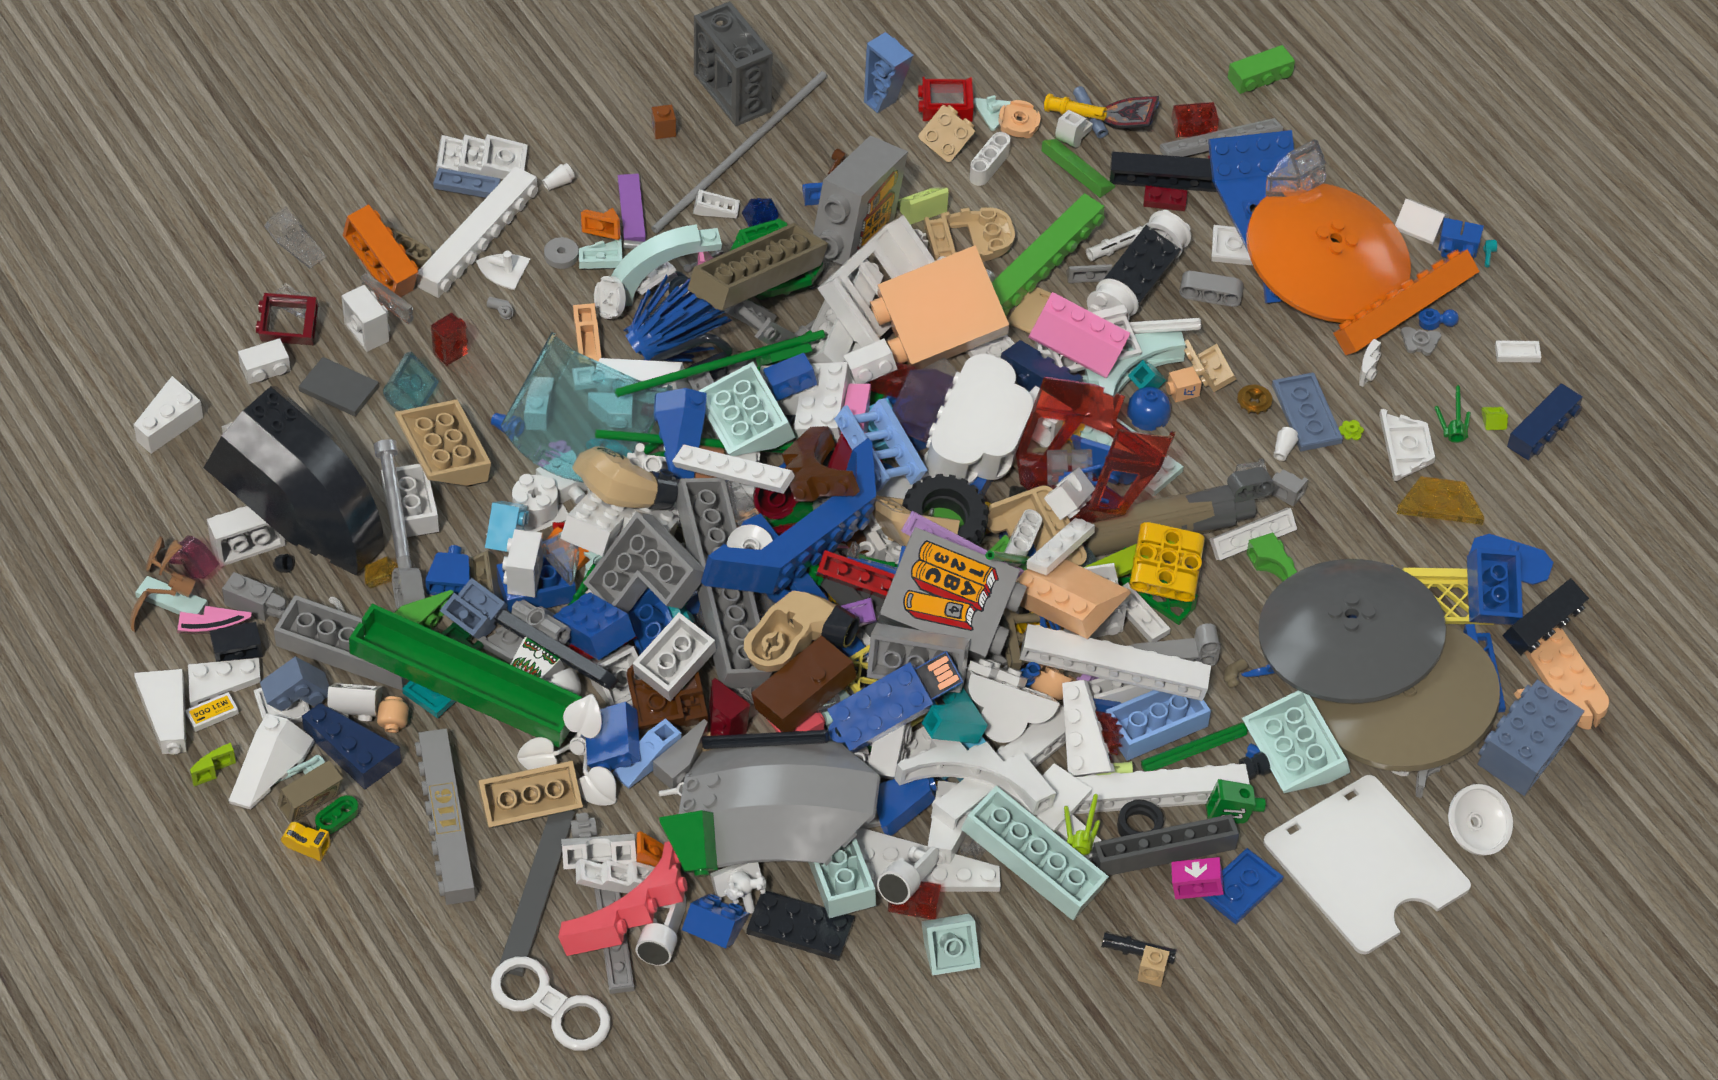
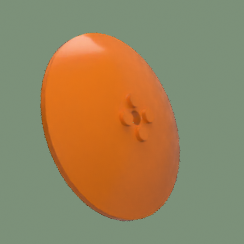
(1312, 273)

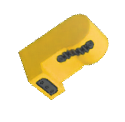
(306, 840)

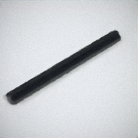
(765, 739)

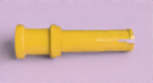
(1064, 104)

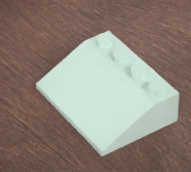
(746, 413)
(1297, 743)

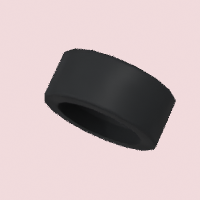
(1138, 807)

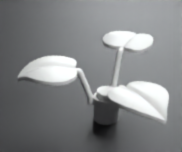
(585, 718)

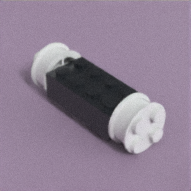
(1142, 264)

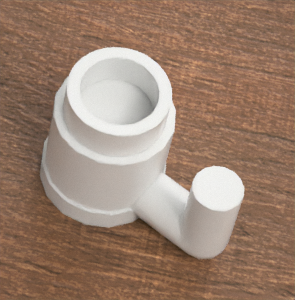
(649, 463)

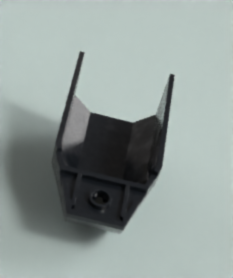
(299, 481)

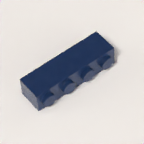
(1545, 422)

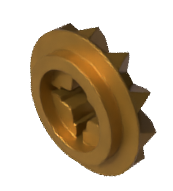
(1255, 392)

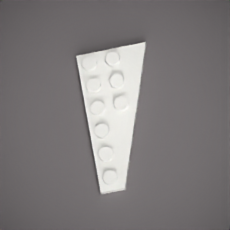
(960, 876)

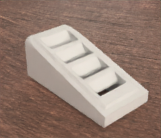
(708, 205)

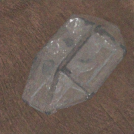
(1298, 172)

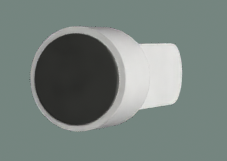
(903, 879)
(659, 940)

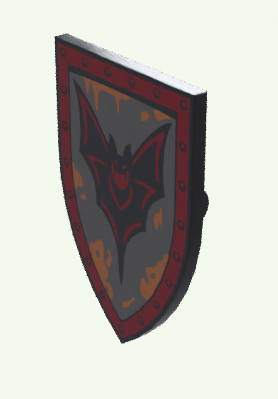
(1131, 112)

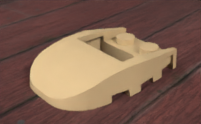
(988, 228)

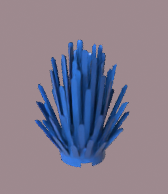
(672, 323)

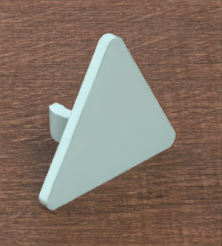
(990, 110)

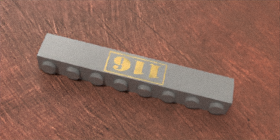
(446, 817)

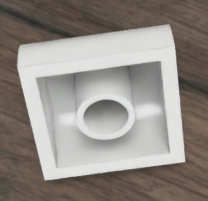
(355, 700)

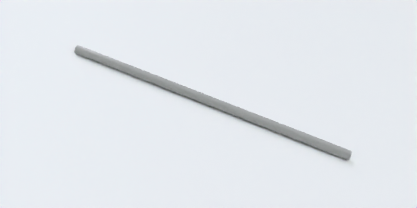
(739, 152)

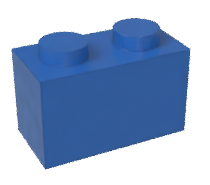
(790, 376)

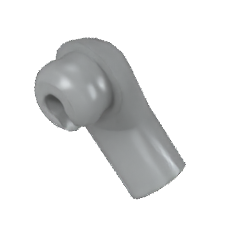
(503, 307)

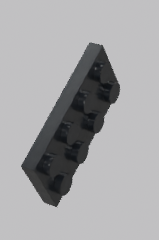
(800, 925)

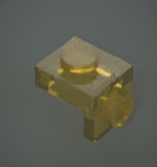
(379, 572)

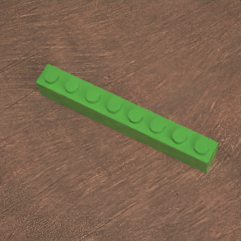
(1047, 251)

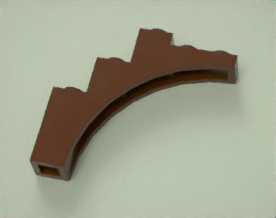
(811, 478)

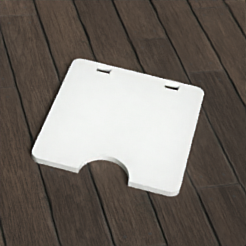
(1365, 862)

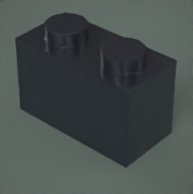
(236, 642)

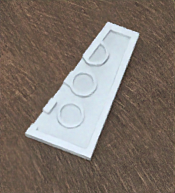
(1084, 740)

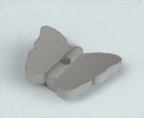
(1420, 340)

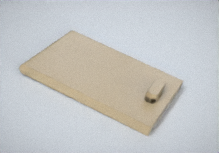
(1029, 310)

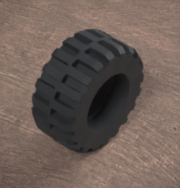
(953, 495)

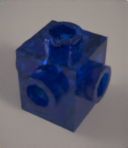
(760, 211)

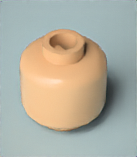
(392, 714)

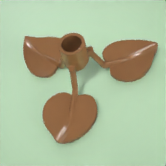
(178, 582)

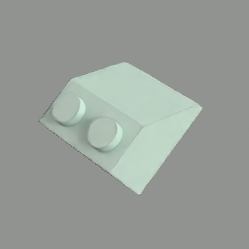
(951, 944)

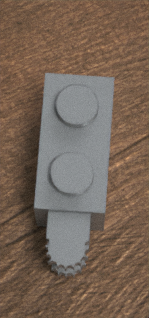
(252, 596)

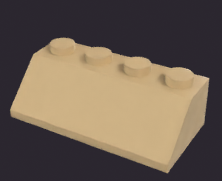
(529, 794)

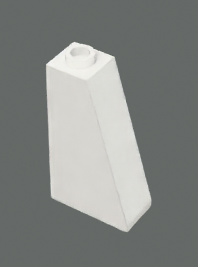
(164, 704)
(941, 836)

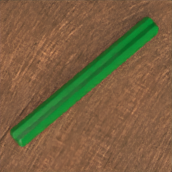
(1194, 747)

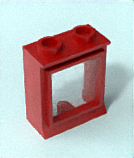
(952, 92)

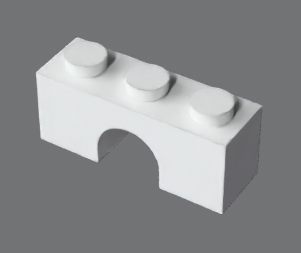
(1070, 494)
(599, 849)

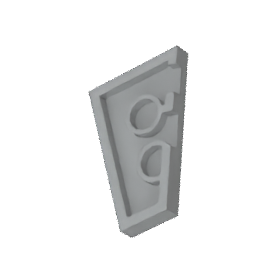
(504, 643)

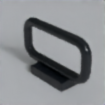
(705, 338)

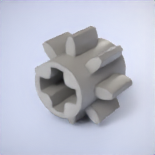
(583, 826)

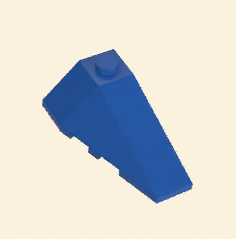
(680, 422)

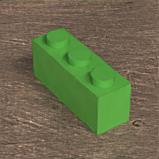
(1261, 69)

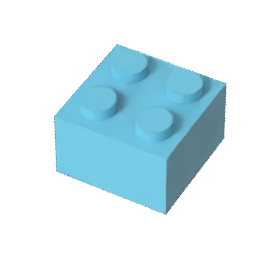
(503, 520)

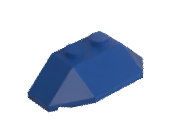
(1099, 452)

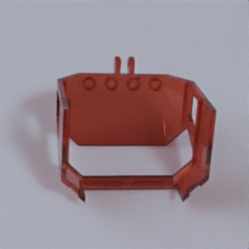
(1128, 453)

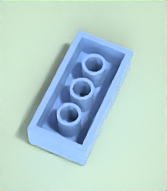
(1157, 720)

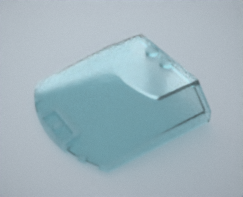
(565, 404)

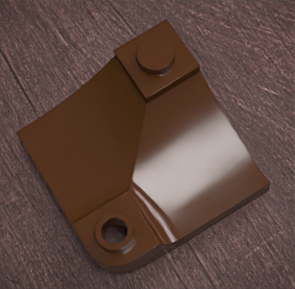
(684, 709)

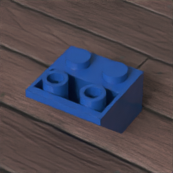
(715, 920)

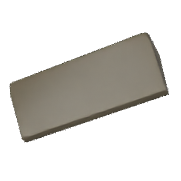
(484, 571)

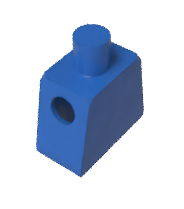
(448, 572)

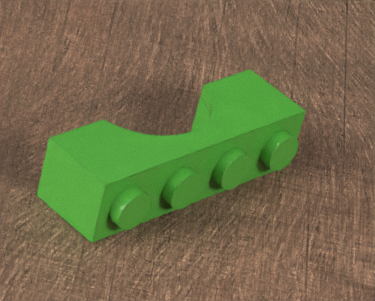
(1269, 555)

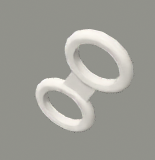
(550, 1003)

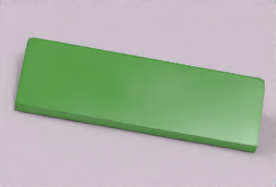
(1077, 167)

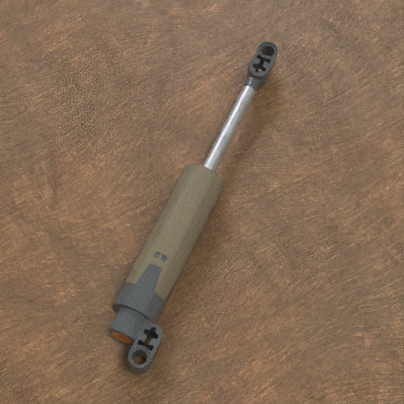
(1191, 511)

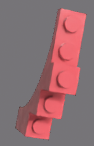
(637, 908)

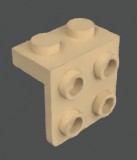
(946, 133)
(1210, 366)

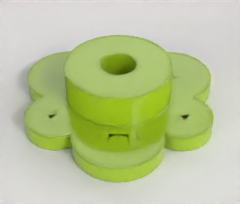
(1351, 430)

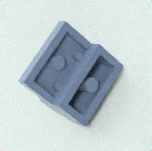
(474, 609)

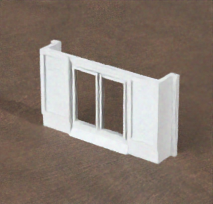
(899, 252)

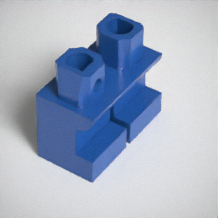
(1452, 240)

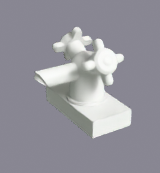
(738, 882)

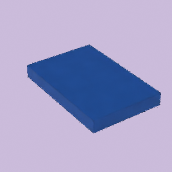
(1245, 885)

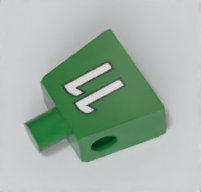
(1233, 799)

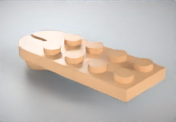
(1568, 675)

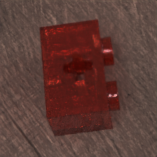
(449, 339)

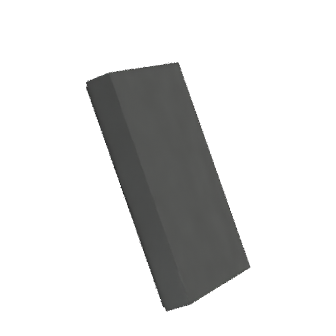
(338, 386)

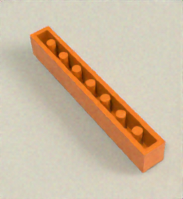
(1406, 302)

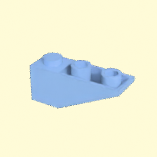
(651, 746)

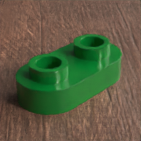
(335, 814)

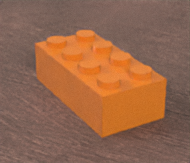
(380, 251)

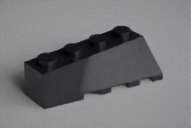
(1545, 617)

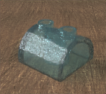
(409, 384)

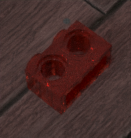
(1194, 119)
(892, 382)
(922, 903)

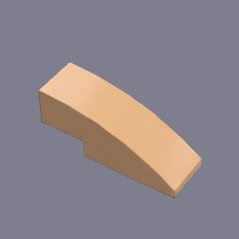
(587, 330)

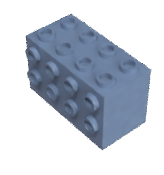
(1529, 736)

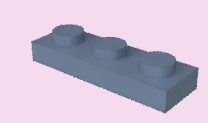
(465, 182)

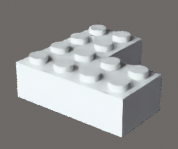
(821, 402)
(598, 524)

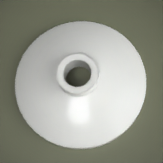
(749, 536)

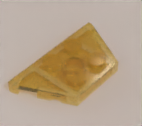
(1441, 500)

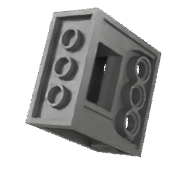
(733, 63)

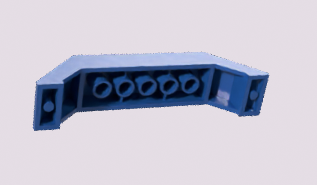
(801, 544)

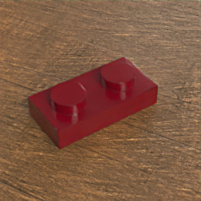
(1165, 198)

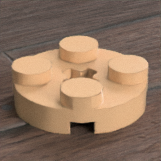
(1009, 123)

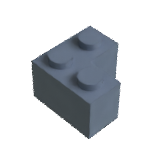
(294, 682)

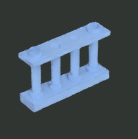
(894, 436)

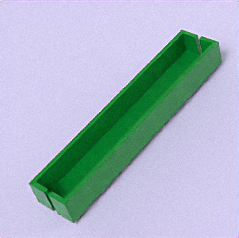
(462, 674)

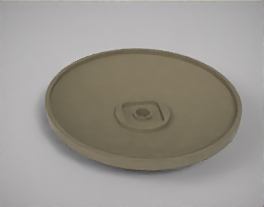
(1430, 721)

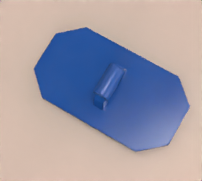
(1534, 562)

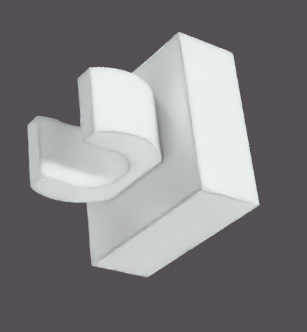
(874, 545)

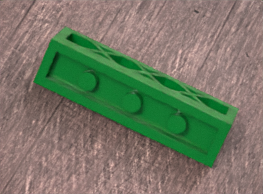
(1188, 607)

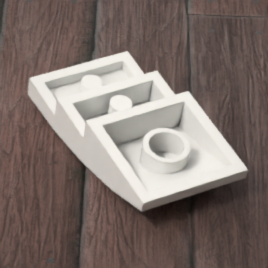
(478, 156)

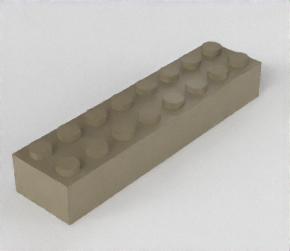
(757, 266)

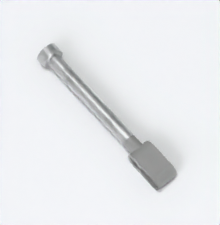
(405, 580)

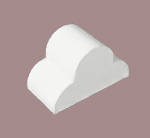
(1007, 707)

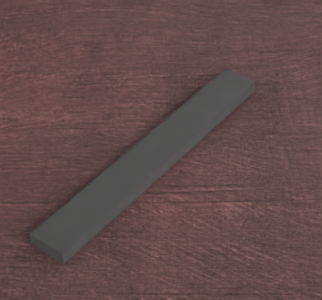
(537, 888)

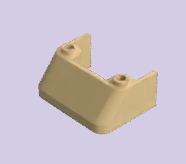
(892, 517)

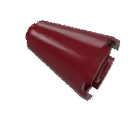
(772, 503)

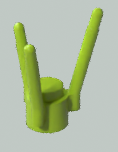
(1082, 840)

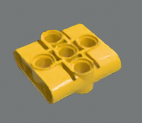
(1185, 551)

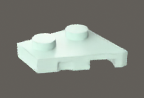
(601, 255)

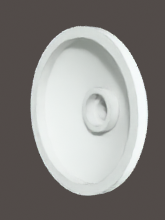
(1490, 817)

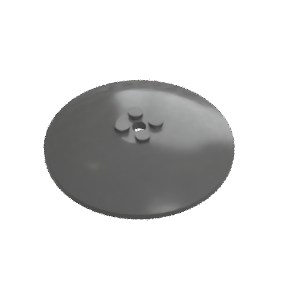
(1359, 658)

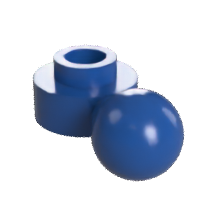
(1430, 318)

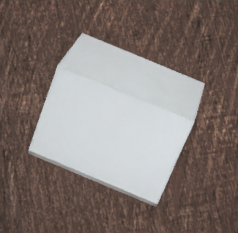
(1420, 221)

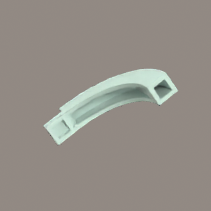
(661, 249)

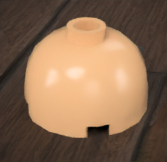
(1050, 682)

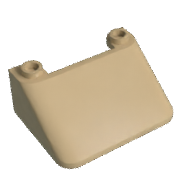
(1007, 512)

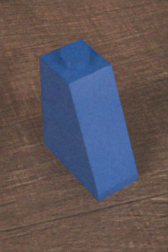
(901, 803)

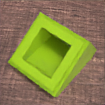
(1494, 418)

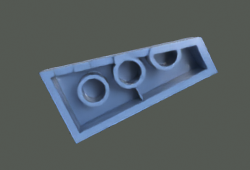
(885, 71)

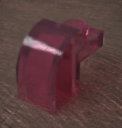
(195, 557)

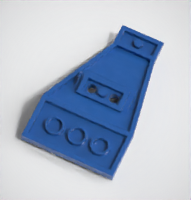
(1241, 174)

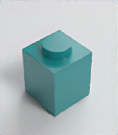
(1146, 375)

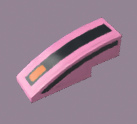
(213, 619)

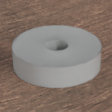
(561, 253)

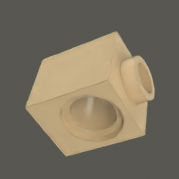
(1153, 966)

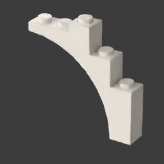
(980, 763)

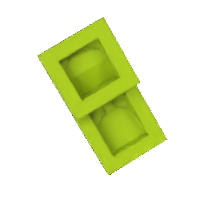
(205, 768)

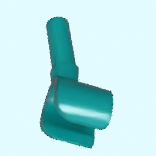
(1490, 246)

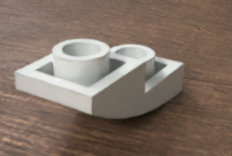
(1369, 362)

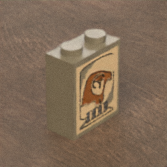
(310, 791)

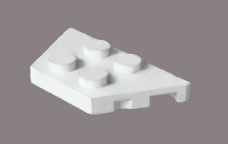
(1407, 444)

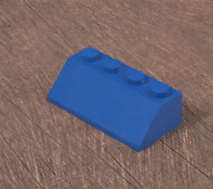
(648, 619)

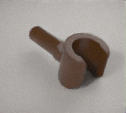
(838, 156)

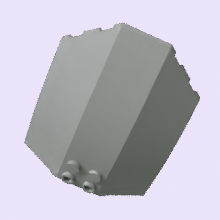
(781, 800)

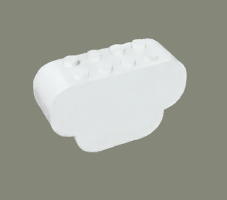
(979, 422)

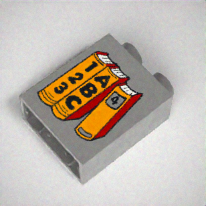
(859, 197)
(952, 593)

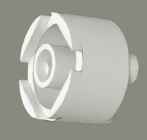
(540, 496)

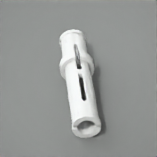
(1096, 251)

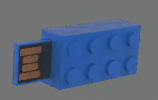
(892, 702)

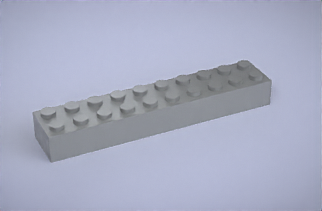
(727, 613)

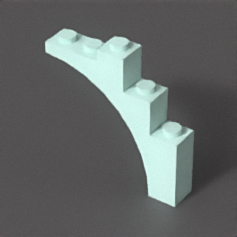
(1156, 349)

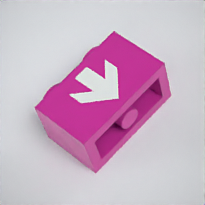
(1197, 878)

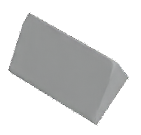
(1089, 273)

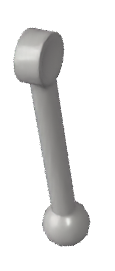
(687, 268)

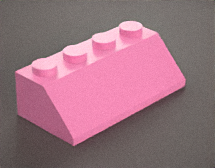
(1079, 335)

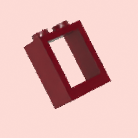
(291, 301)

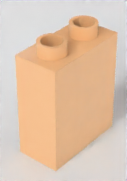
(940, 309)

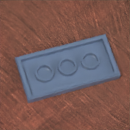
(1307, 411)

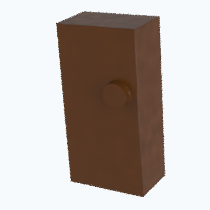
(804, 685)

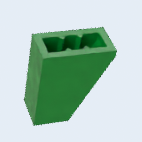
(693, 840)

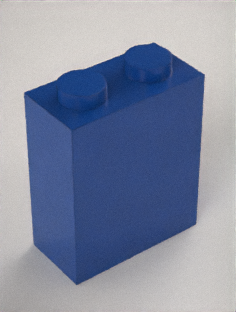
(618, 739)

